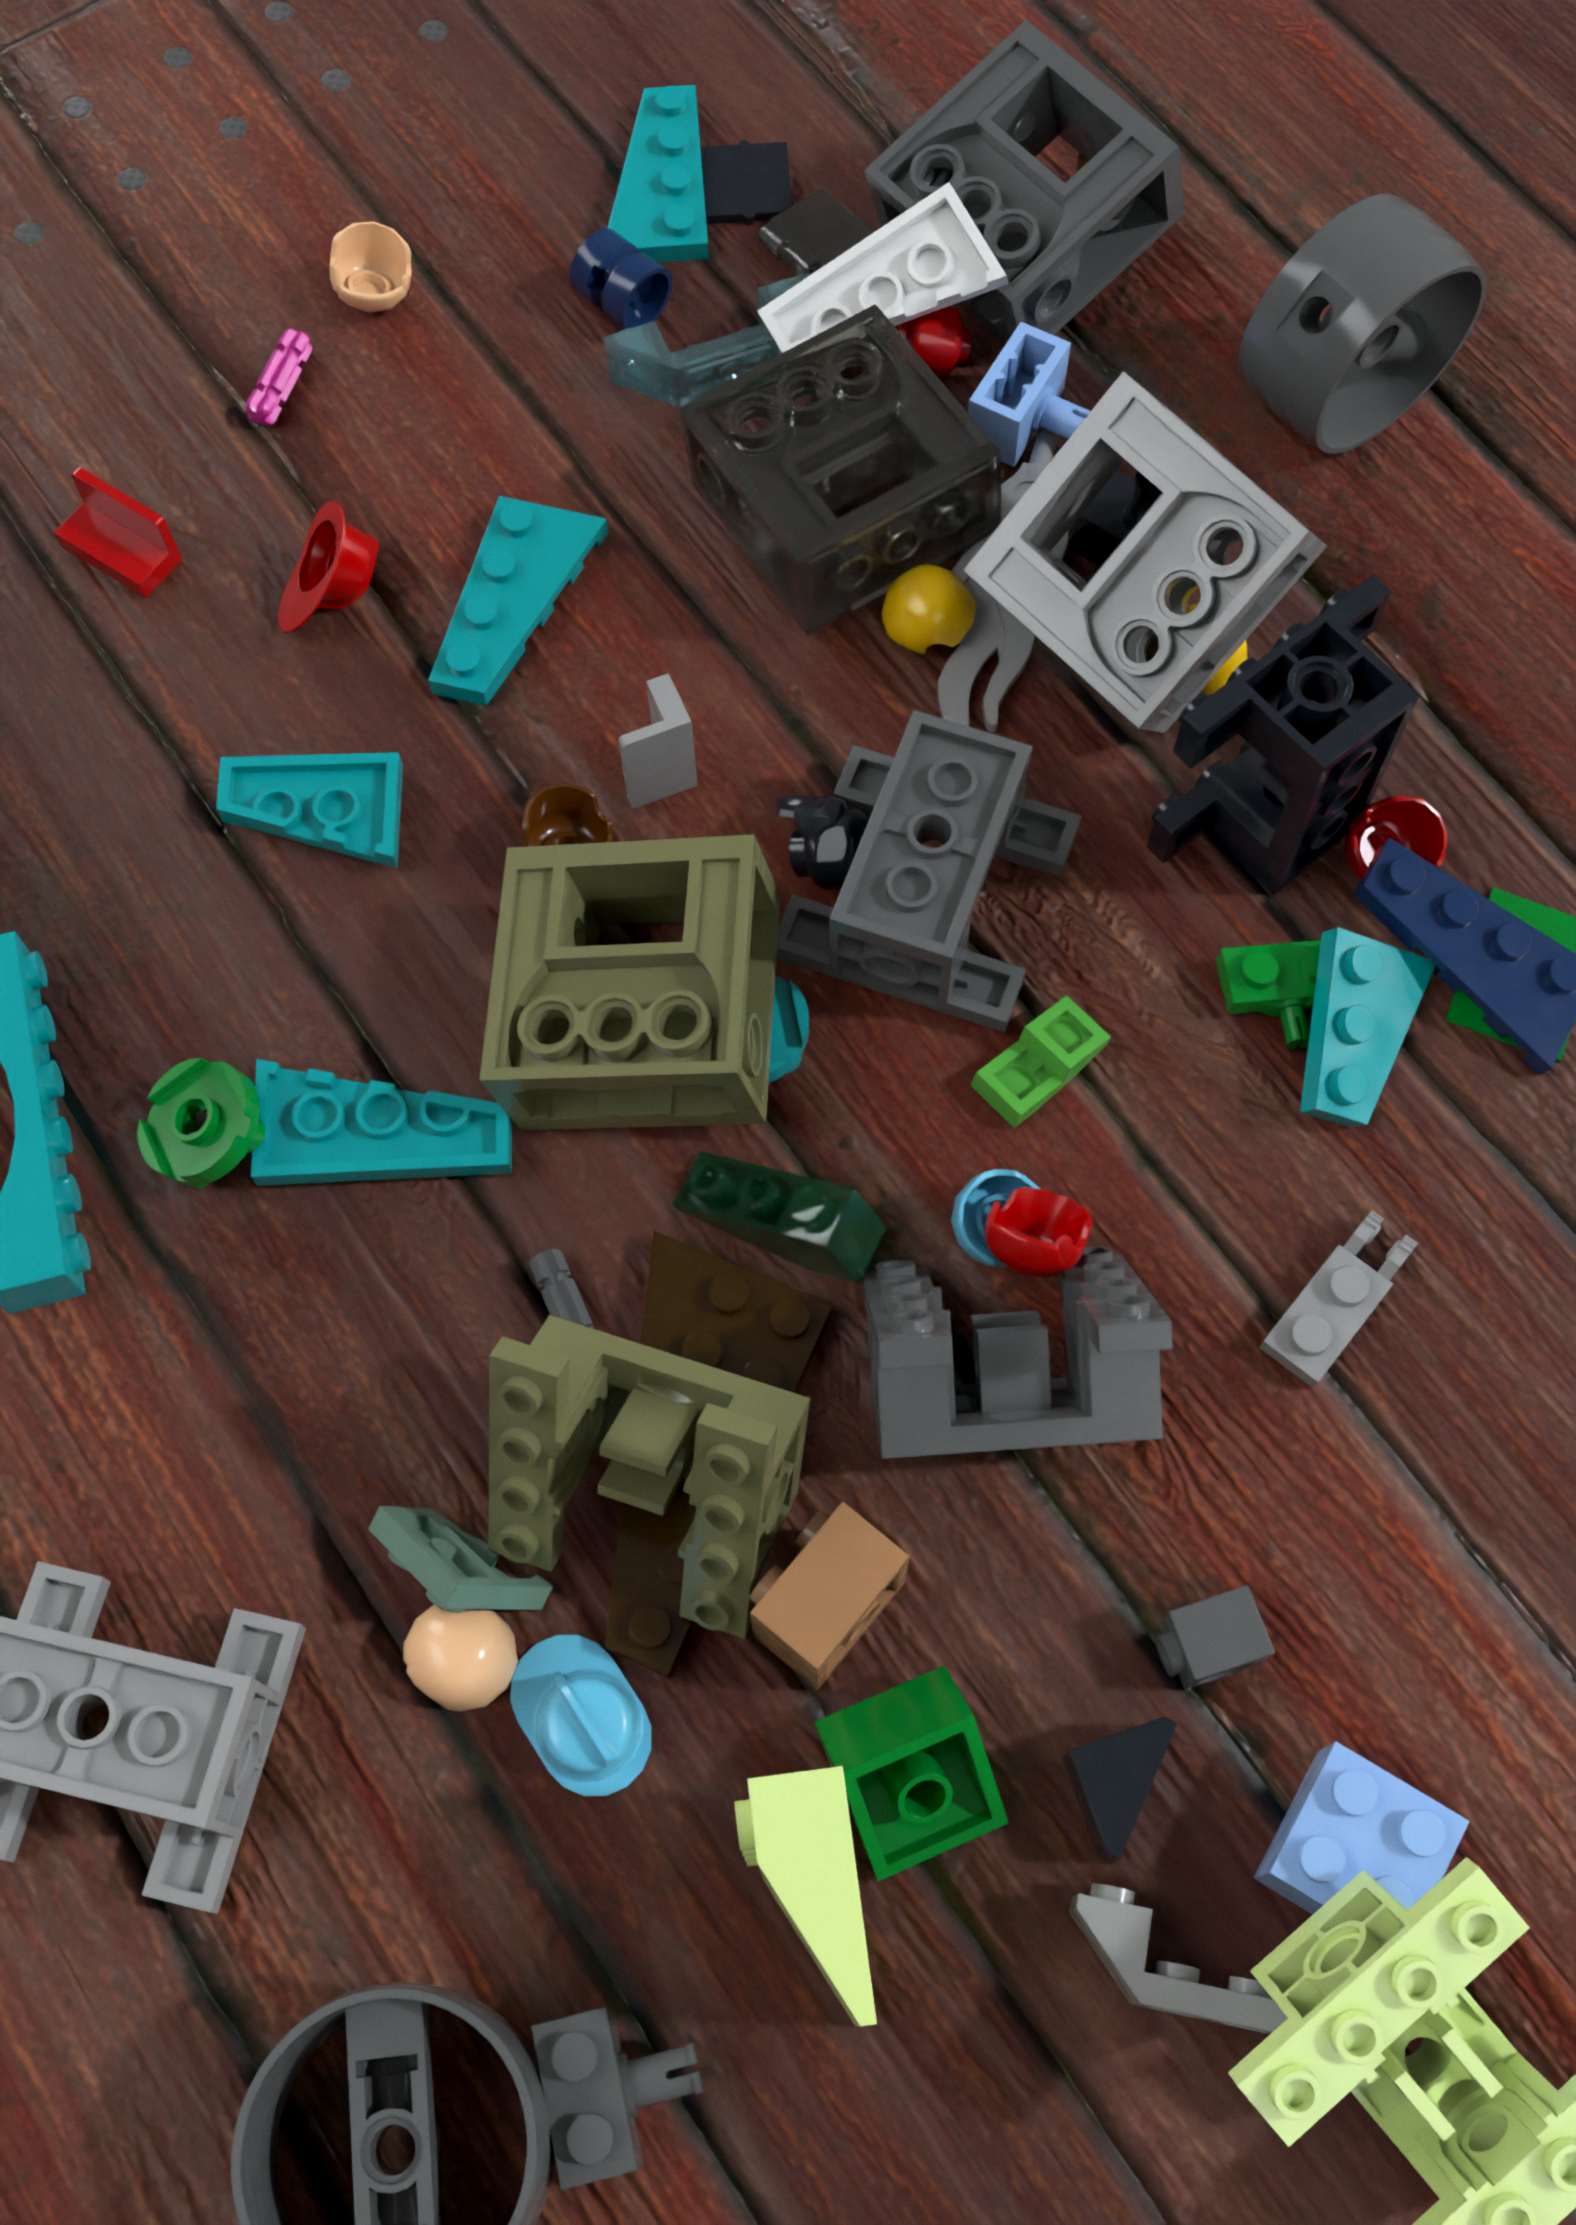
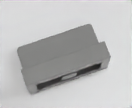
(661, 755)

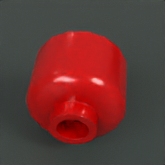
(939, 339)

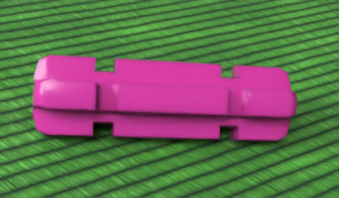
(278, 377)

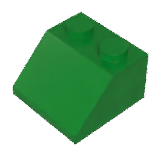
(913, 1772)

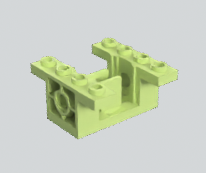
(1463, 2105)

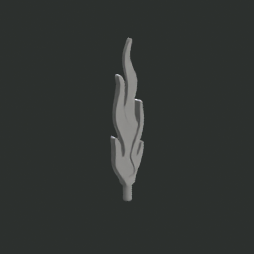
(993, 624)

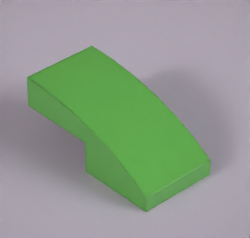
(1040, 1062)

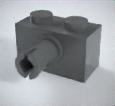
(597, 2093)

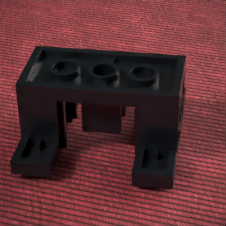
(1316, 735)

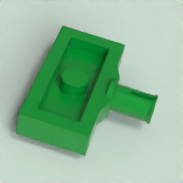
(1273, 982)

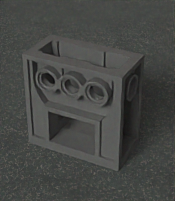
(1048, 235)

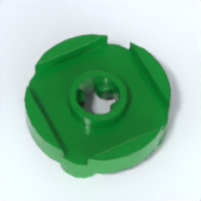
(226, 1135)

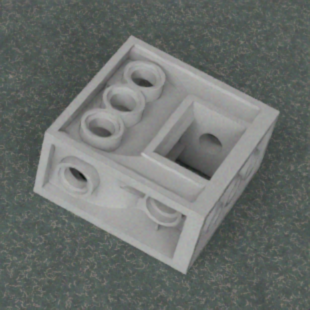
(1148, 578)

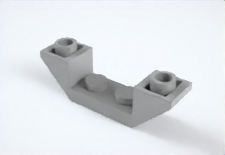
(1121, 1938)

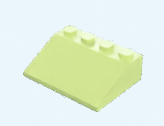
(805, 1852)

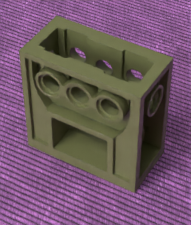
(633, 1028)

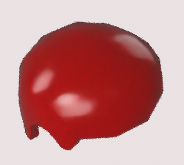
(1401, 818)
(1037, 1232)

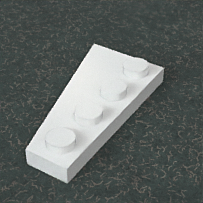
(905, 268)

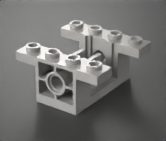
(177, 1737)

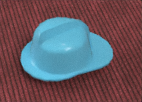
(581, 1715)

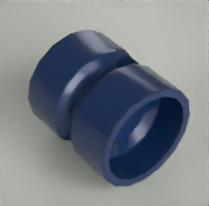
(620, 279)

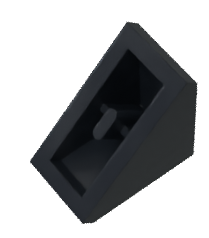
(1114, 1780)

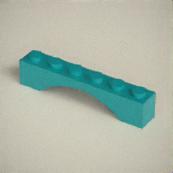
(38, 1234)

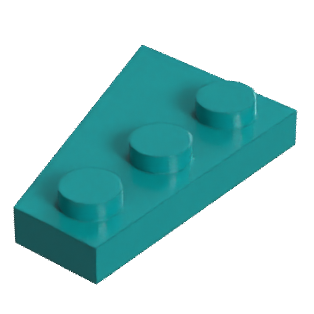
(318, 800)

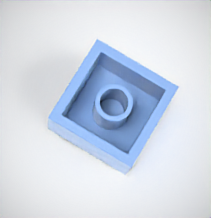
(1357, 1820)

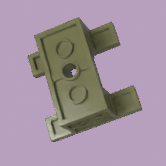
(658, 1425)

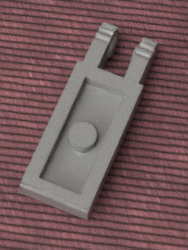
(1334, 1305)

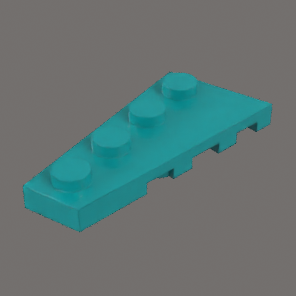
(662, 179)
(509, 591)

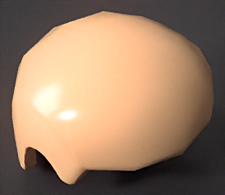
(370, 266)
(460, 1656)

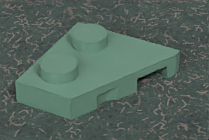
(452, 1564)

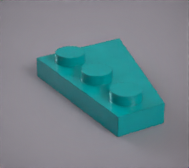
(1358, 1023)

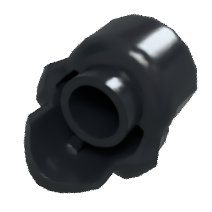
(824, 838)

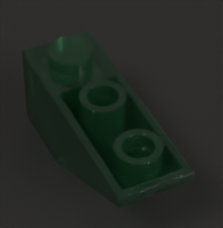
(784, 1213)

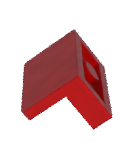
(118, 536)

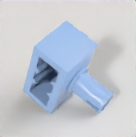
(1024, 393)

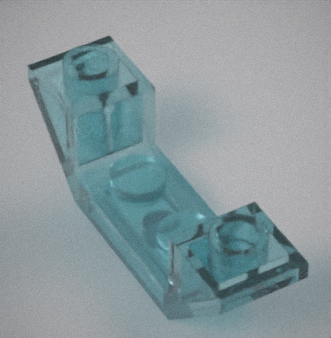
(642, 362)

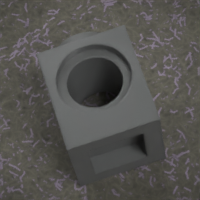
(1213, 1638)

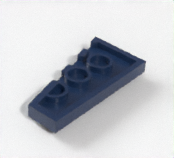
(1488, 953)

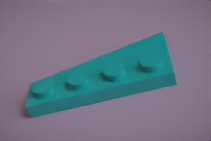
(372, 1131)

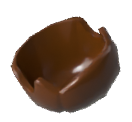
(564, 816)

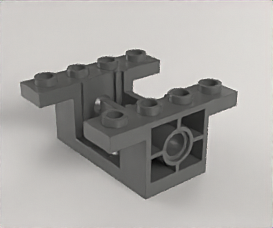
(910, 906)
(1109, 1362)

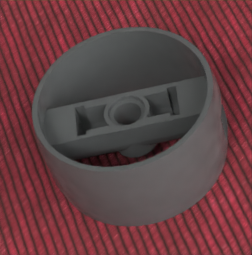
(1394, 322)
(387, 2088)

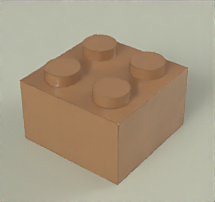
(827, 1593)

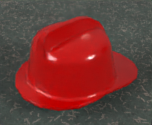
(331, 569)

